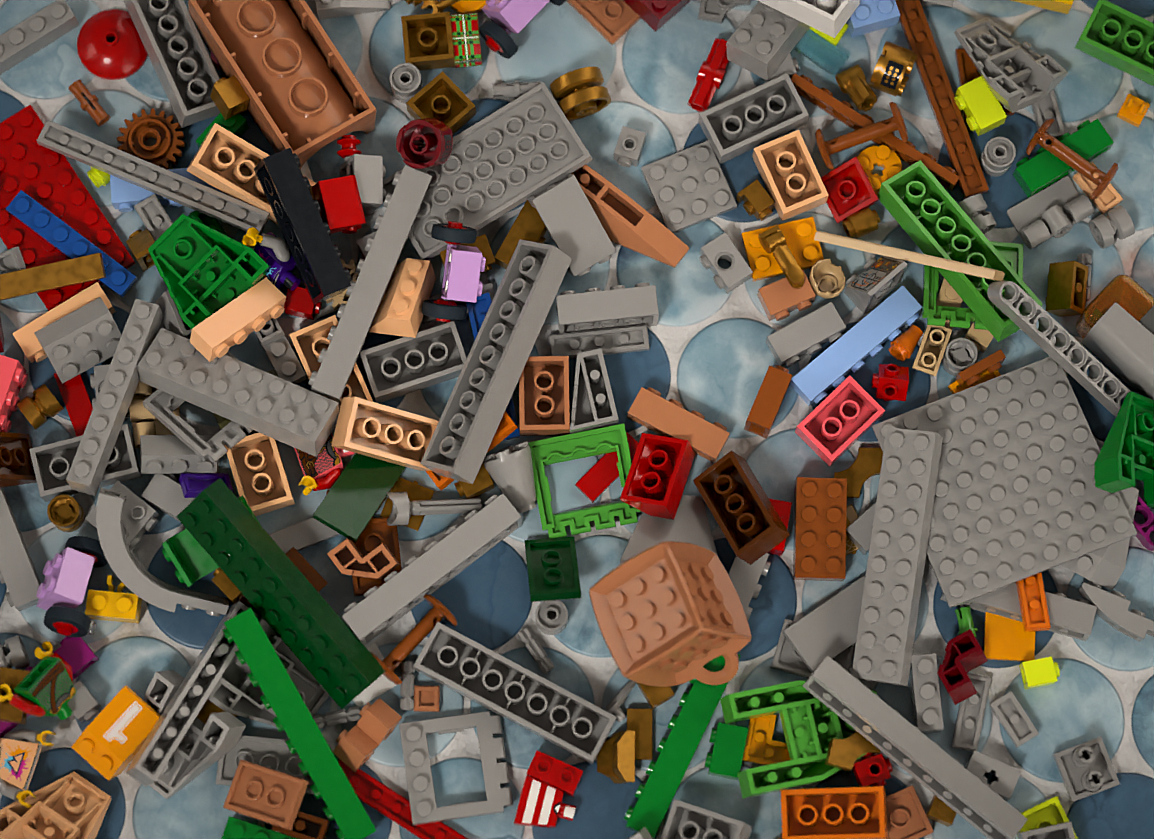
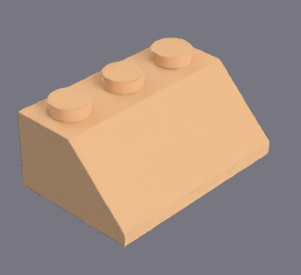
(403, 300)

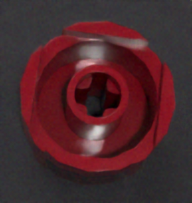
(417, 153)

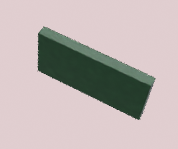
(358, 495)

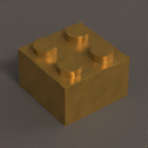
(428, 40)
(442, 101)

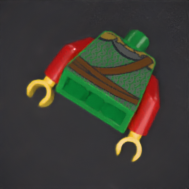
(45, 688)

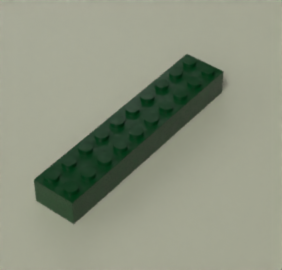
(280, 593)

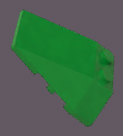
(204, 268)

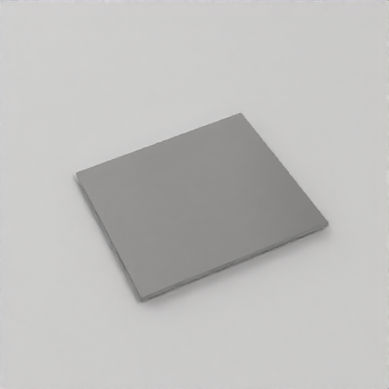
(1013, 482)

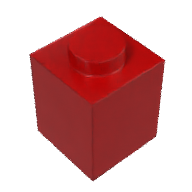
(300, 304)

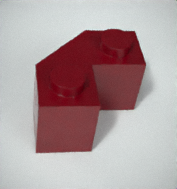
(961, 656)

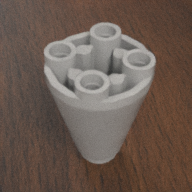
(514, 475)

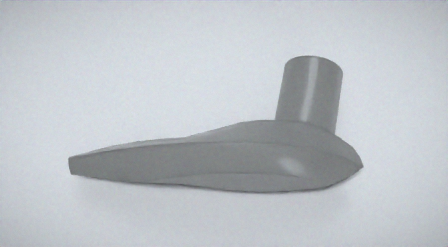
(614, 706)

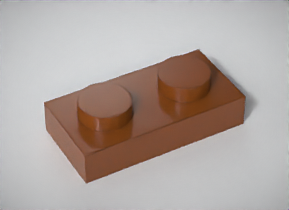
(972, 374)

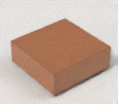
(426, 698)

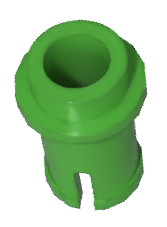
(965, 620)

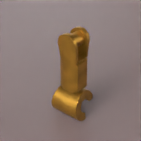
(774, 241)

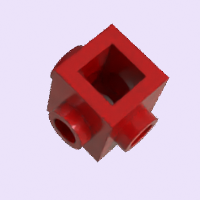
(891, 382)
(863, 774)

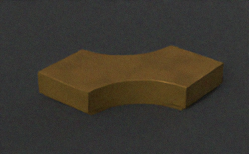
(865, 466)
(844, 752)

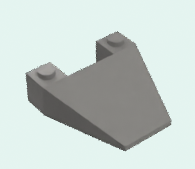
(688, 526)
(200, 745)

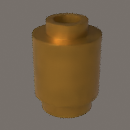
(861, 223)

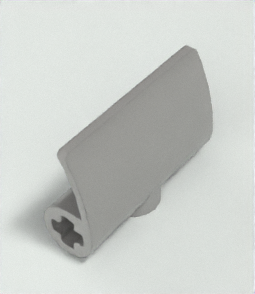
(1049, 213)

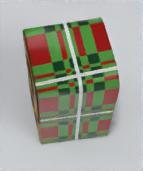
(466, 40)

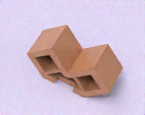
(374, 565)
(374, 726)

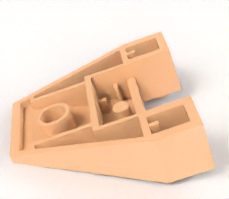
(60, 811)

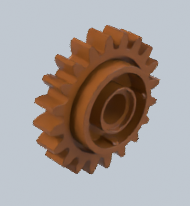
(152, 127)

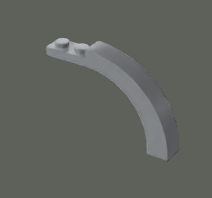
(133, 574)

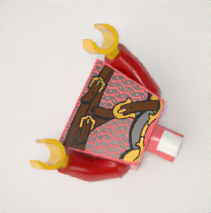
(323, 470)

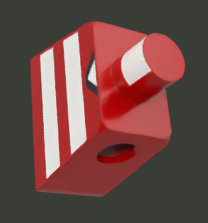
(541, 805)

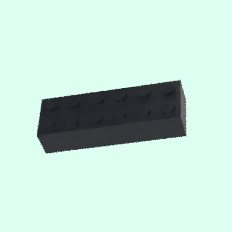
(302, 225)

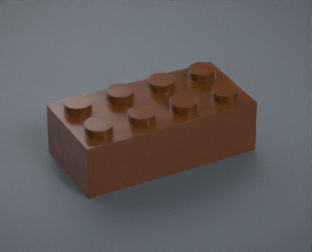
(741, 507)

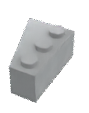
(592, 396)

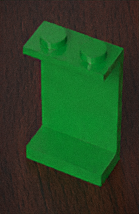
(189, 556)

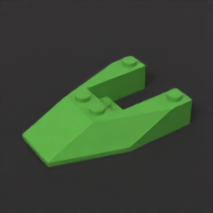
(807, 732)

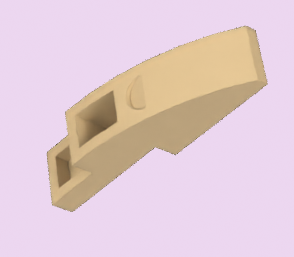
(936, 337)

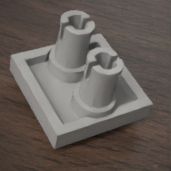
(1086, 769)

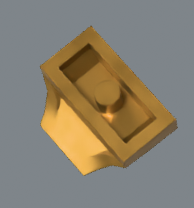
(618, 757)

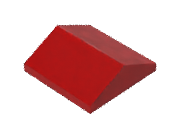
(848, 189)

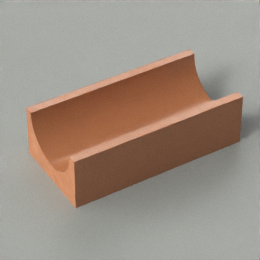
(289, 70)

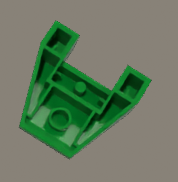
(1129, 449)

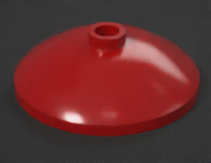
(111, 59)

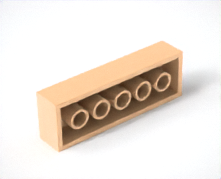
(229, 166)

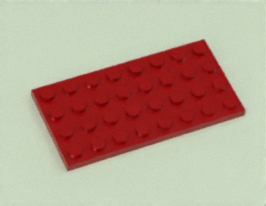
(56, 186)

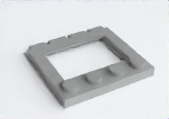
(162, 407)
(419, 769)

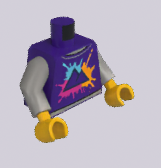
(276, 255)

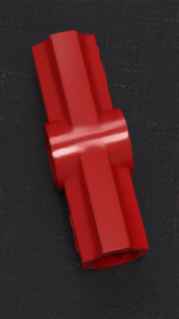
(709, 77)

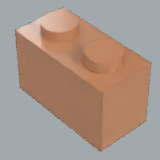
(781, 298)

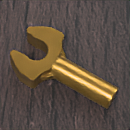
(438, 6)

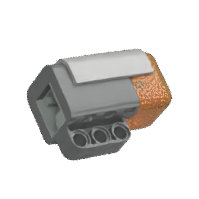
(1121, 332)

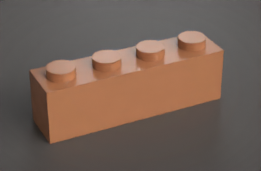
(673, 421)

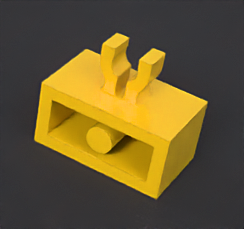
(113, 605)

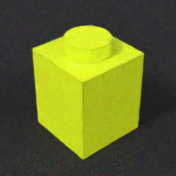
(1039, 672)

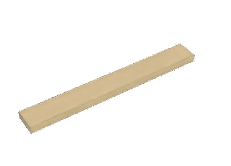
(909, 256)

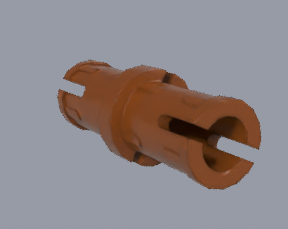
(79, 91)

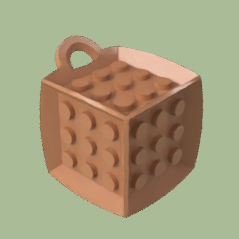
(671, 616)

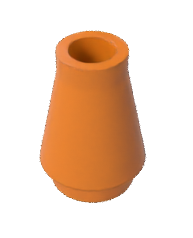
(904, 344)

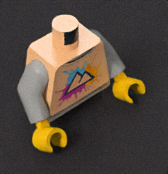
(18, 760)

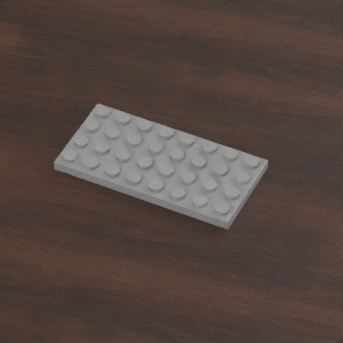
(497, 167)

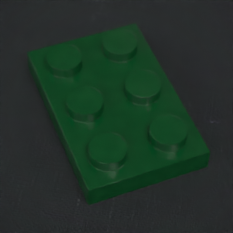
(552, 569)

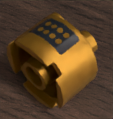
(891, 69)

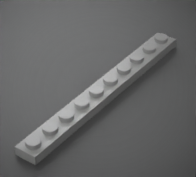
(152, 177)

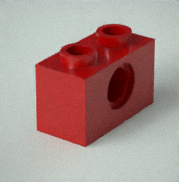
(555, 773)

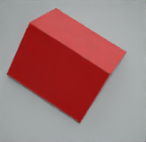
(339, 202)

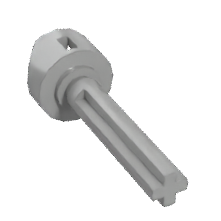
(403, 507)

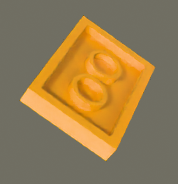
(799, 239)

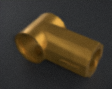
(854, 83)

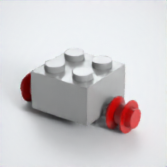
(368, 173)

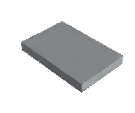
(789, 661)

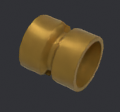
(39, 406)
(65, 513)

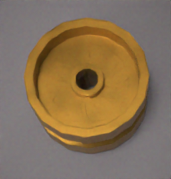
(580, 92)

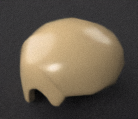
(827, 279)

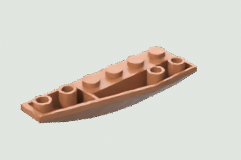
(629, 222)

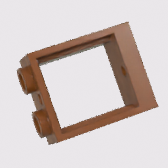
(768, 401)

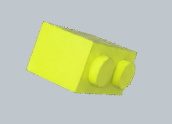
(980, 106)

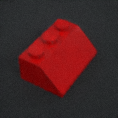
(658, 475)

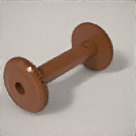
(861, 135)
(1071, 158)
(415, 636)

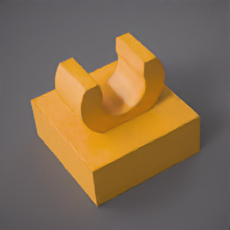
(1133, 110)

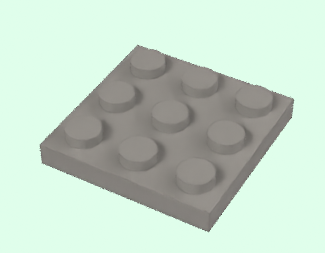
(689, 187)

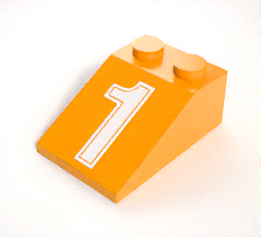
(116, 733)

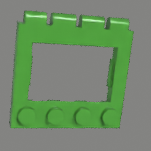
(958, 316)
(574, 447)

